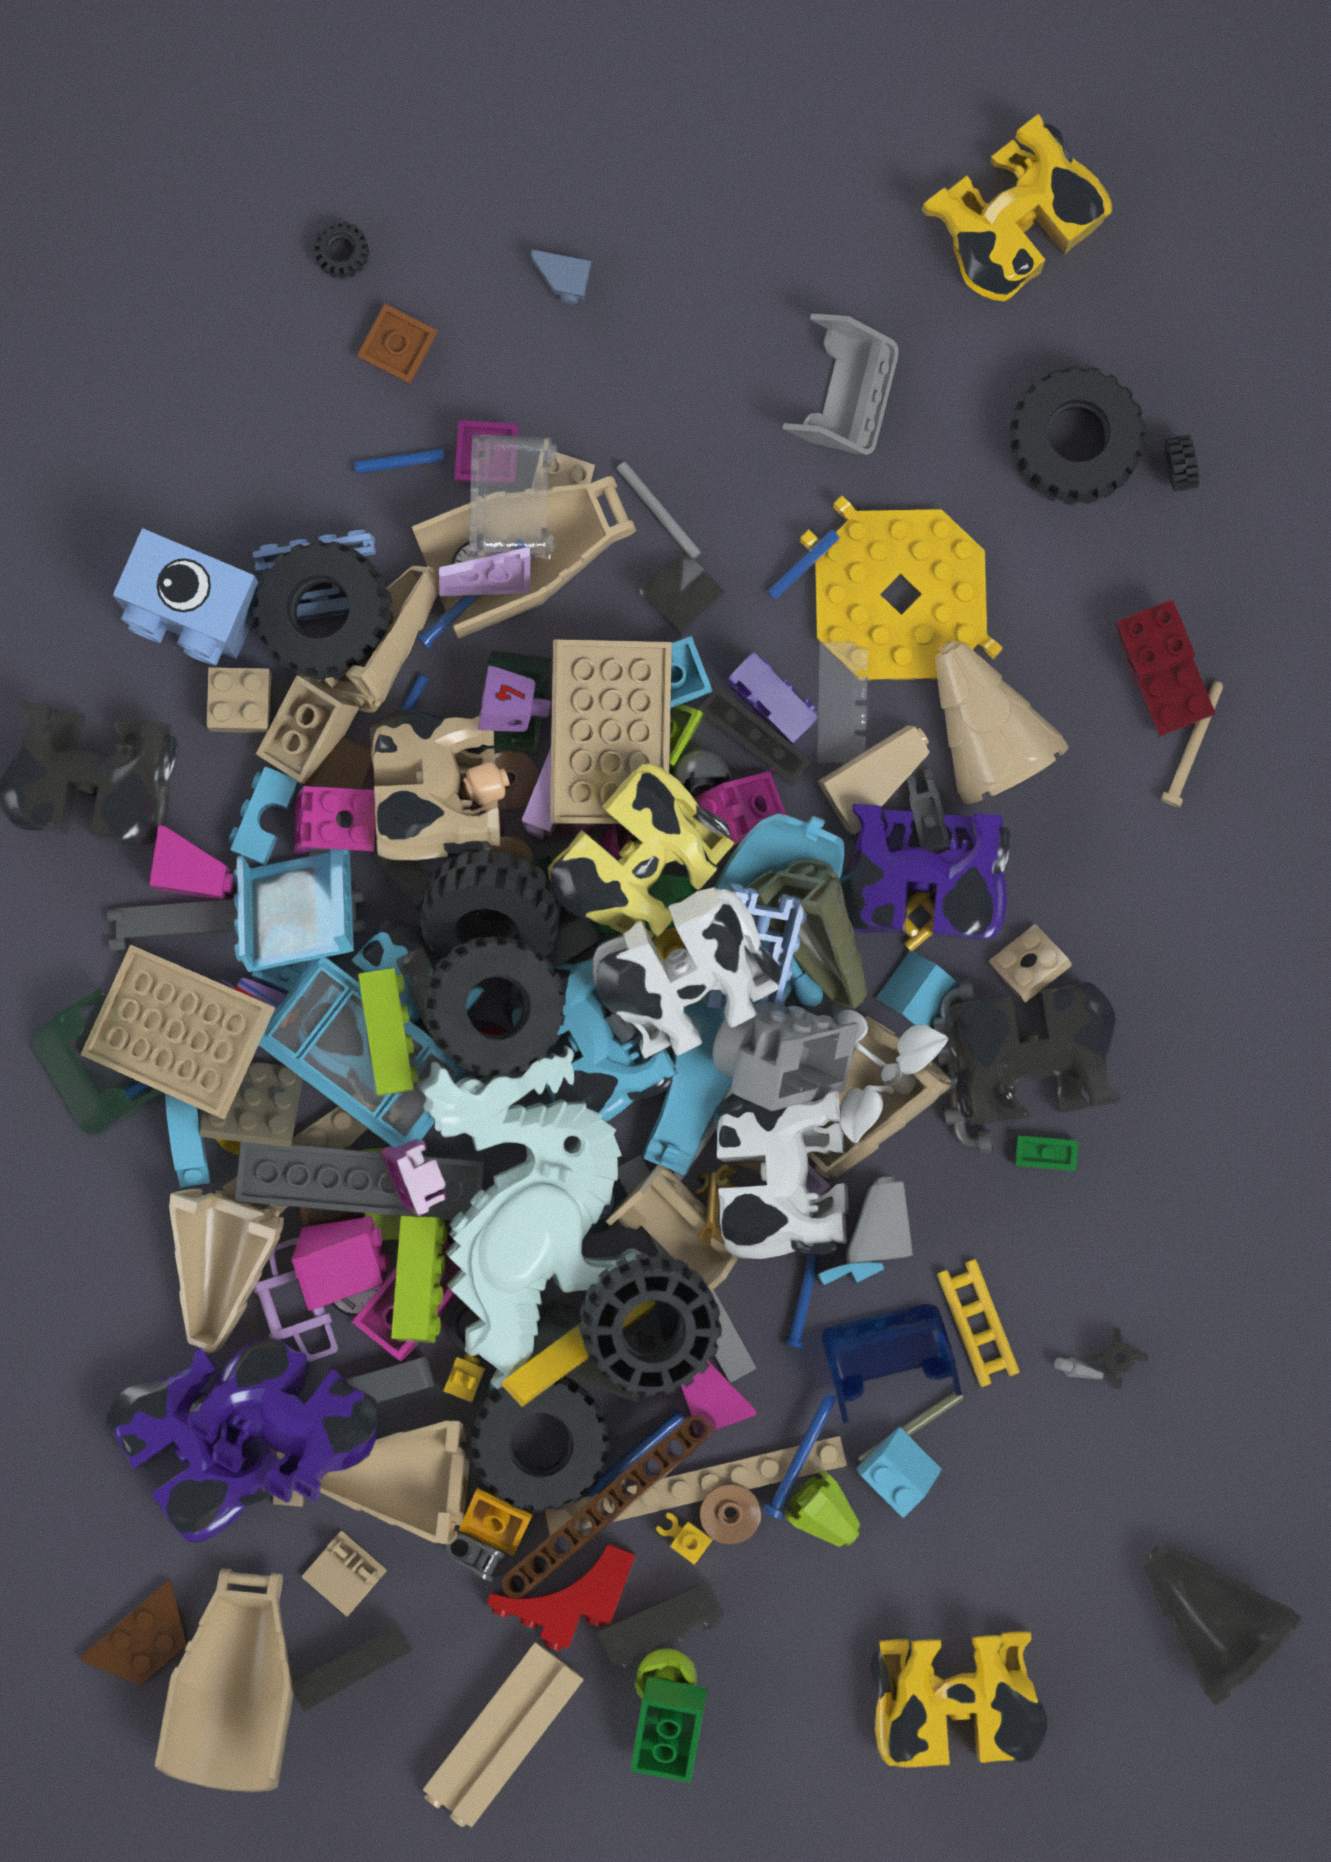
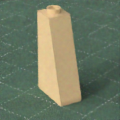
(874, 774)

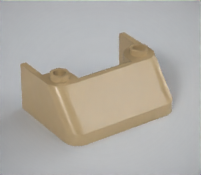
(675, 1220)

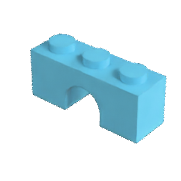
(270, 790)

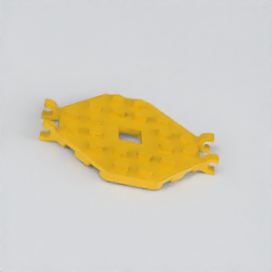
(932, 557)

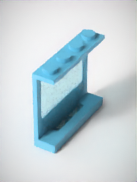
(293, 910)

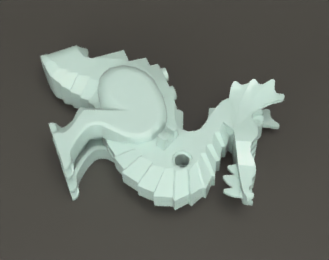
(535, 1212)

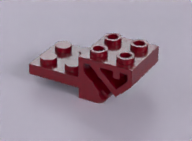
(1164, 667)

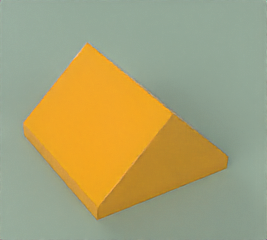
(495, 1521)

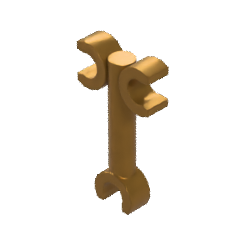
(710, 1190)

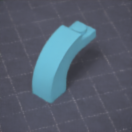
(186, 1143)

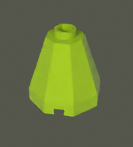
(823, 1511)

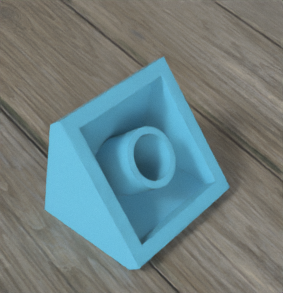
(687, 673)
(916, 989)

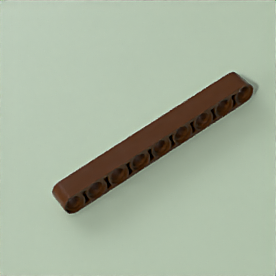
(598, 1515)

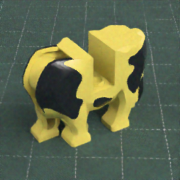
(667, 829)

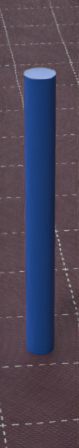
(636, 1453)

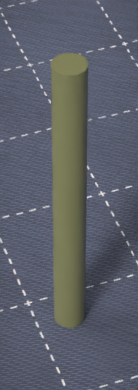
(923, 1419)

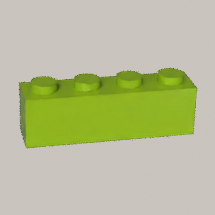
(386, 1031)
(419, 1279)

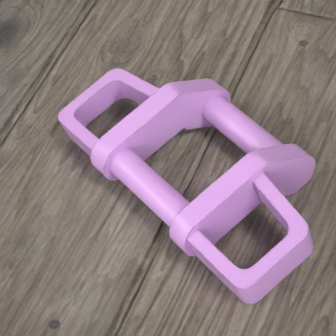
(321, 1318)

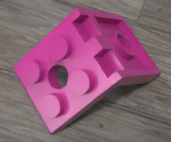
(736, 803)
(317, 825)

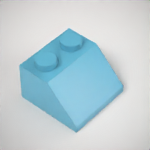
(900, 1471)

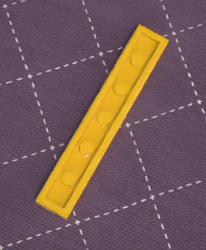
(558, 1360)

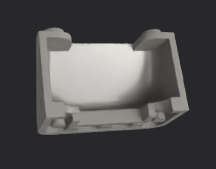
(882, 1225)

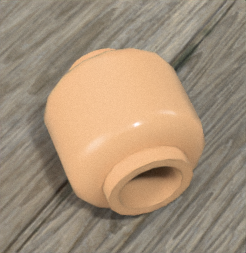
(485, 783)

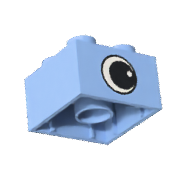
(187, 595)

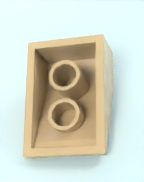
(306, 728)

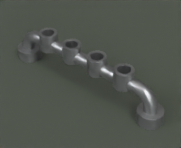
(952, 1115)

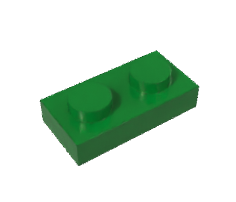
(1046, 1153)

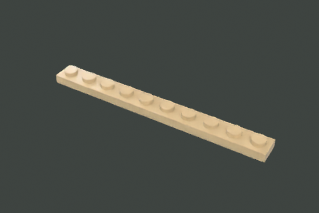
(696, 1484)

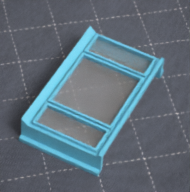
(325, 1041)

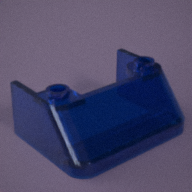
(887, 1347)

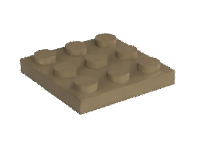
(262, 1108)

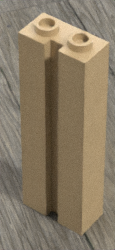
(502, 1735)

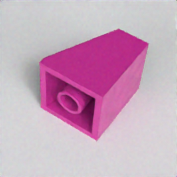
(188, 870)
(339, 1260)
(716, 1397)

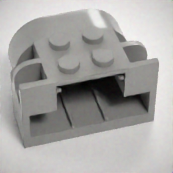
(784, 1055)

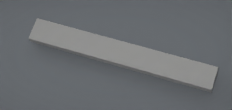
(731, 1350)

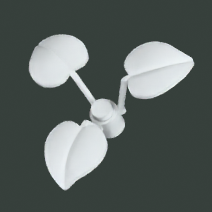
(916, 1049)

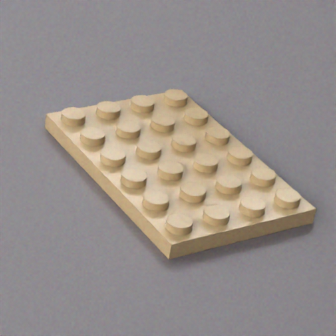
(605, 721)
(177, 1031)

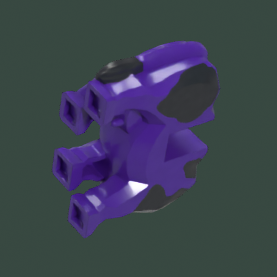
(967, 876)
(260, 1399)
(206, 1494)

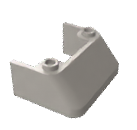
(856, 389)

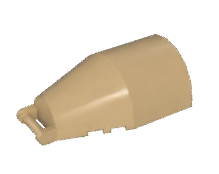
(579, 538)
(231, 1692)

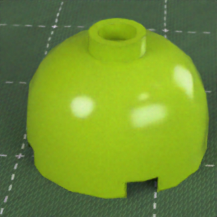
(666, 1665)

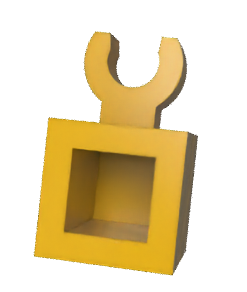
(465, 1377)
(688, 1541)

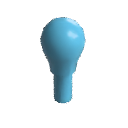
(807, 990)

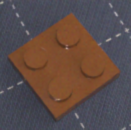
(397, 344)

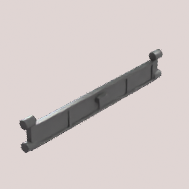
(186, 919)

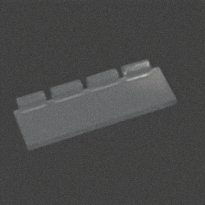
(837, 696)

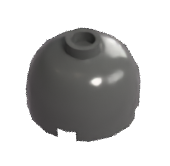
(701, 771)

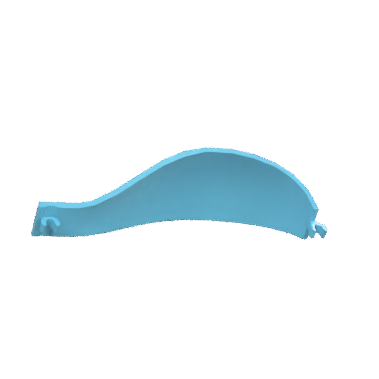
(699, 1085)

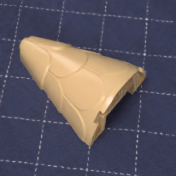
(412, 601)
(990, 726)
(896, 1109)
(219, 1259)
(410, 1481)

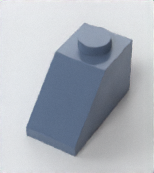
(564, 275)

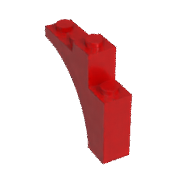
(559, 1612)

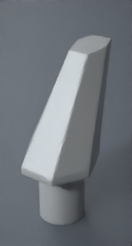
(1075, 1368)

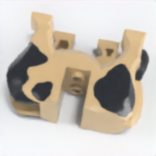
(418, 786)

